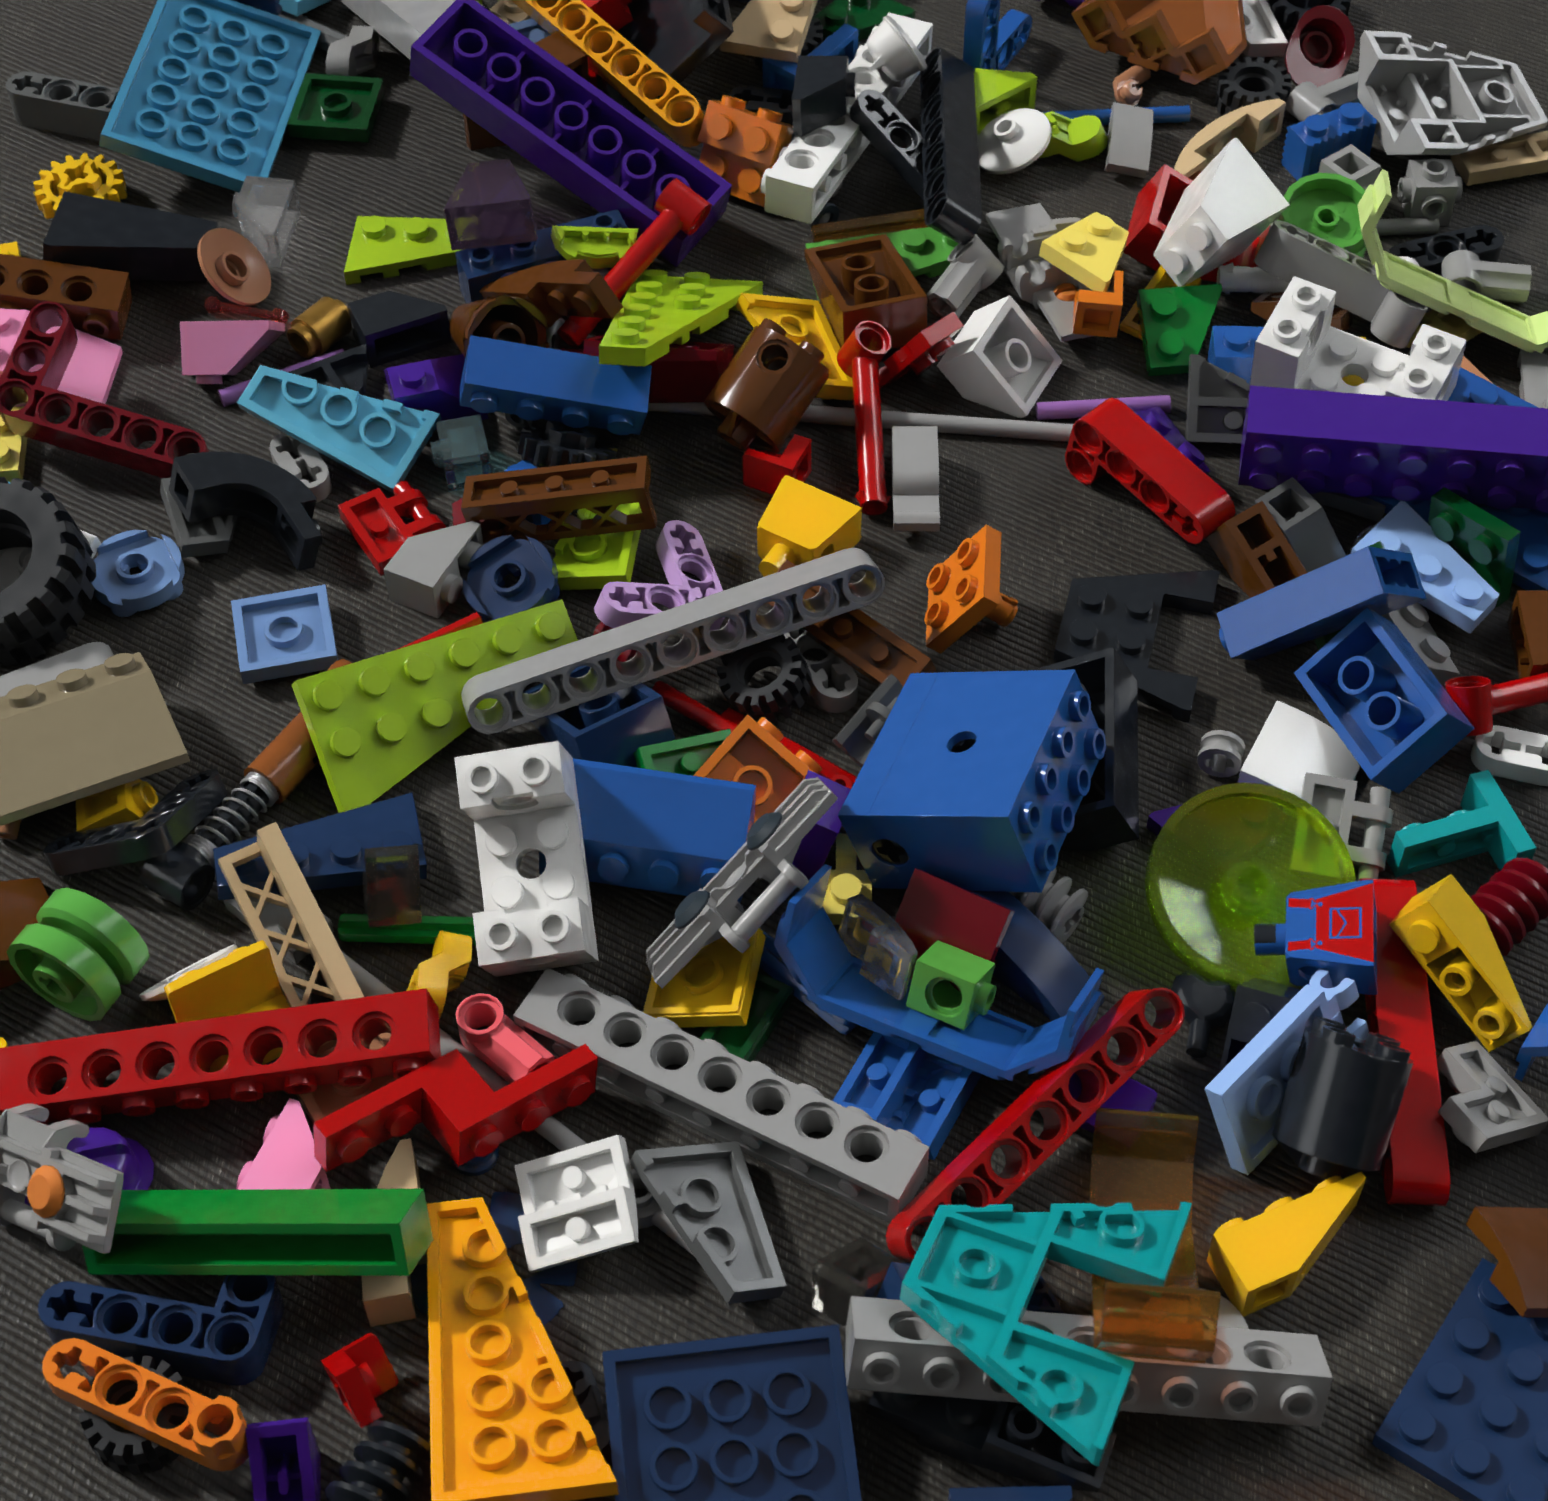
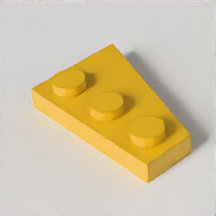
(803, 322)

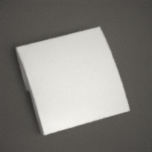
(1296, 745)
(577, 1203)

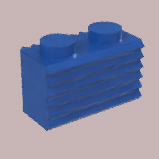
(1324, 135)

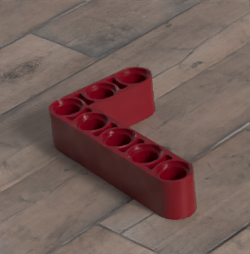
(85, 415)

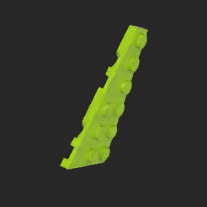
(664, 311)

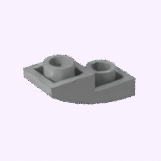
(1129, 140)

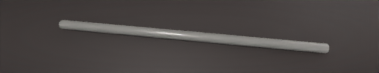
(945, 423)

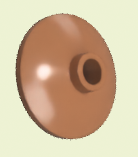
(234, 266)

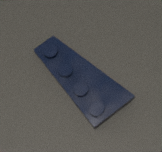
(334, 846)

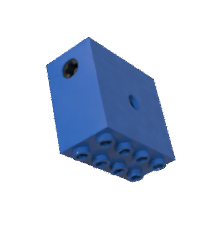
(975, 779)

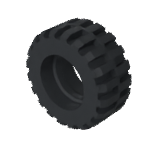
(57, 577)

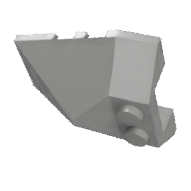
(1440, 100)

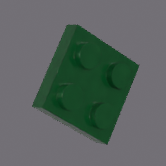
(336, 108)

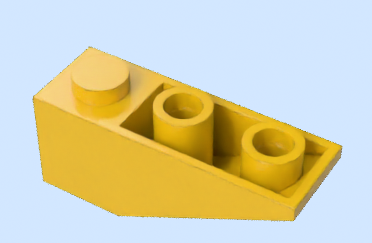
(1463, 960)
(1272, 1252)

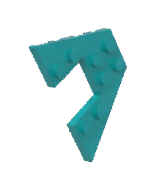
(980, 1275)

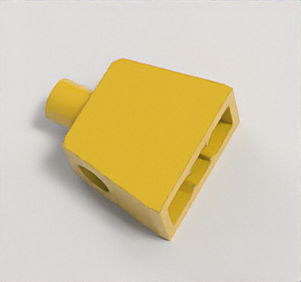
(804, 525)

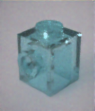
(461, 450)

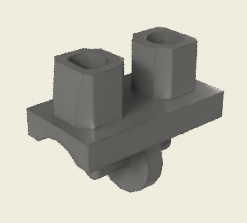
(864, 727)

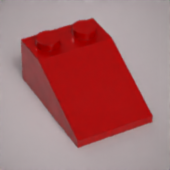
(1152, 214)

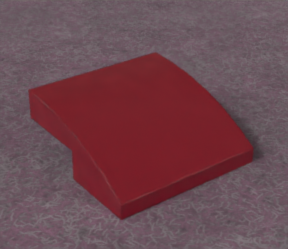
(953, 915)

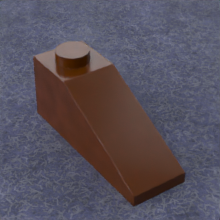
(1255, 551)

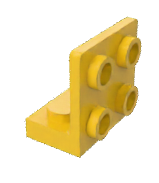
(231, 986)

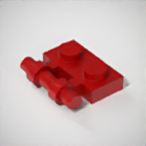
(378, 521)

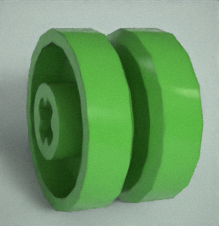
(1327, 208)
(78, 954)

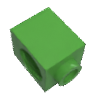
(936, 997)

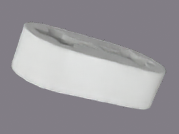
(1518, 757)

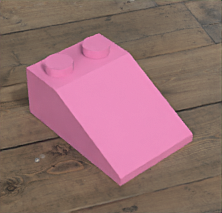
(89, 369)

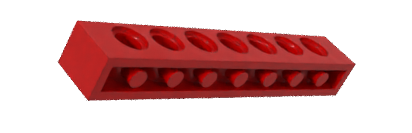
(140, 1053)

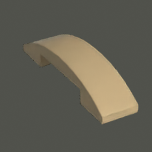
(1252, 125)

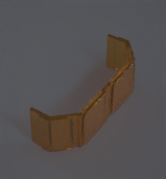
(1150, 1164)

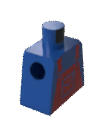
(1327, 931)

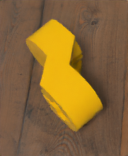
(445, 968)

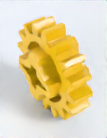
(79, 177)

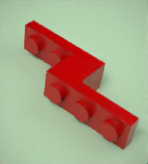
(455, 1107)

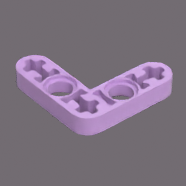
(630, 601)

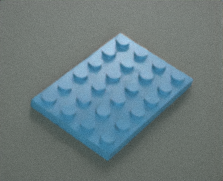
(211, 90)

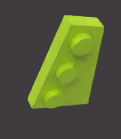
(397, 243)
(597, 559)

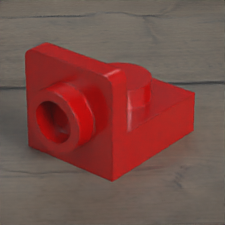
(360, 1375)

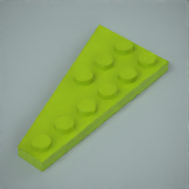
(404, 706)

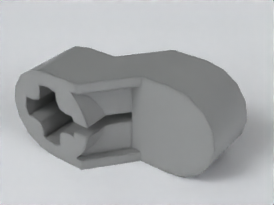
(353, 53)

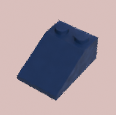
(610, 725)

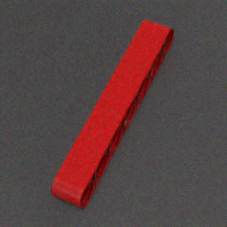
(1059, 1110)
(1417, 1154)

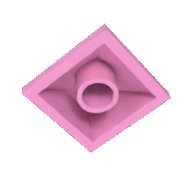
(223, 346)

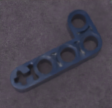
(97, 1312)

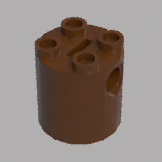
(766, 388)

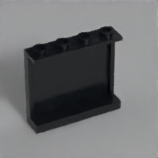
(674, 36)

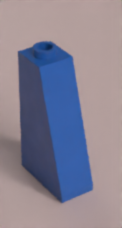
(1320, 602)

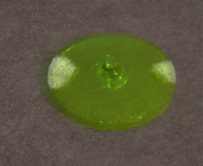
(1229, 866)

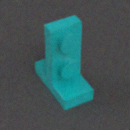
(1481, 826)

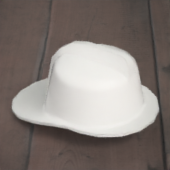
(894, 51)

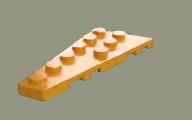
(496, 1387)

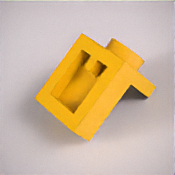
(115, 805)

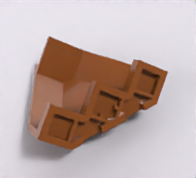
(1169, 35)

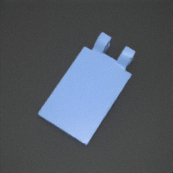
(1252, 1086)

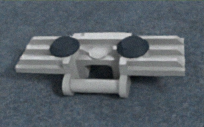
(715, 909)

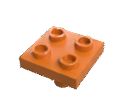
(967, 590)

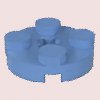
(141, 591)

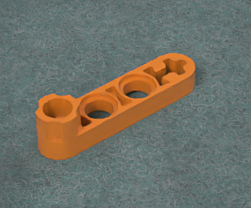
(154, 1392)

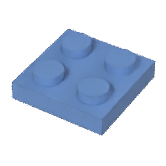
(284, 634)

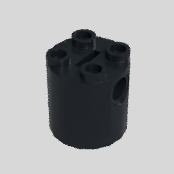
(1341, 1100)

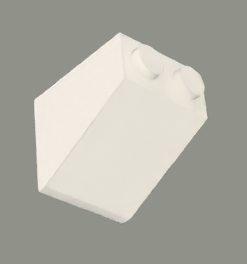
(1218, 215)

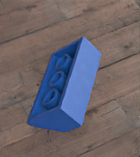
(554, 386)
(658, 826)

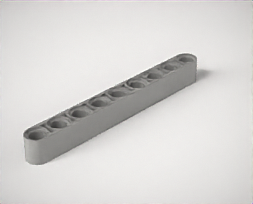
(649, 633)

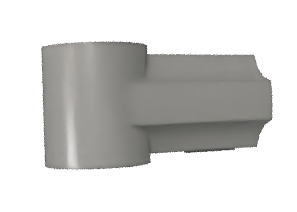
(1314, 100)
(970, 271)
(1492, 279)

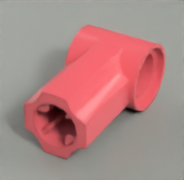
(502, 1045)

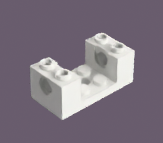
(1306, 353)
(521, 805)

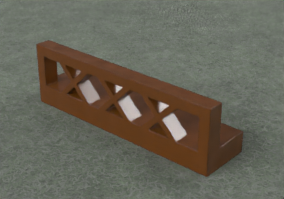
(556, 493)
(865, 643)

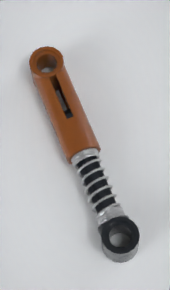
(186, 871)

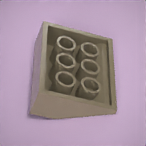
(83, 736)

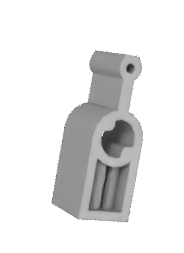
(915, 478)

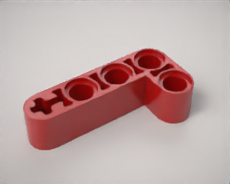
(1150, 467)

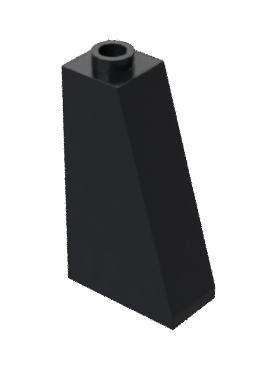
(126, 239)

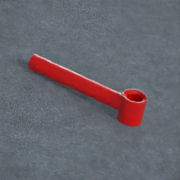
(678, 210)
(860, 360)
(1482, 700)

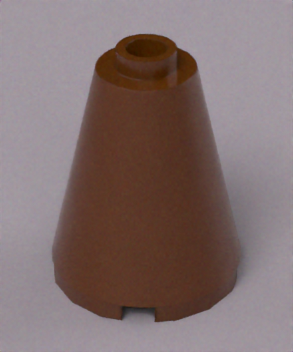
(498, 318)

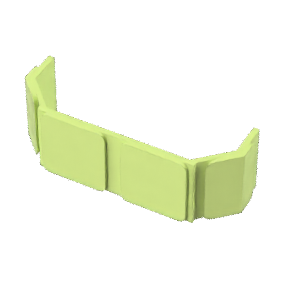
(1439, 293)

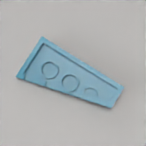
(355, 430)

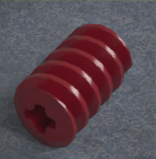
(1514, 901)

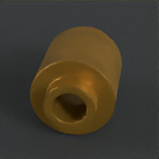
(319, 327)

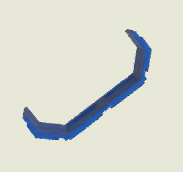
(988, 1045)

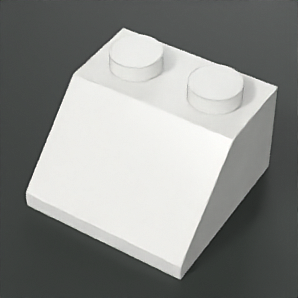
(1000, 359)

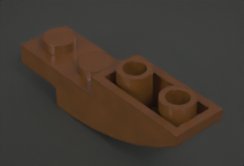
(559, 290)

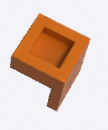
(1098, 311)

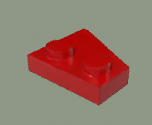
(921, 350)

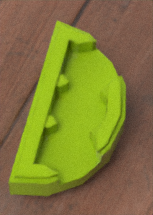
(597, 245)

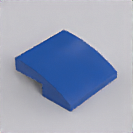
(908, 1089)

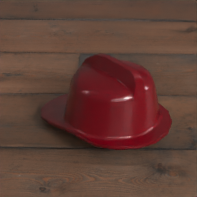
(1320, 46)

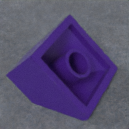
(430, 386)

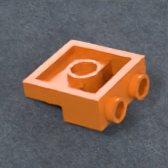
(742, 144)
(758, 758)

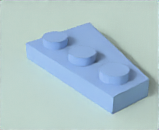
(1447, 579)

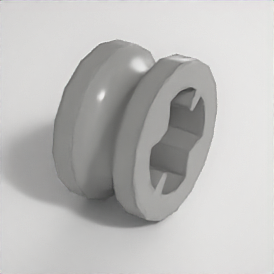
(1221, 753)

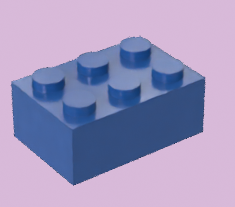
(1383, 701)

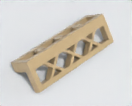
(305, 916)

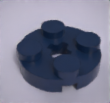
(505, 556)

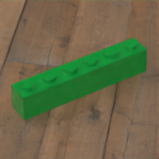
(267, 1233)

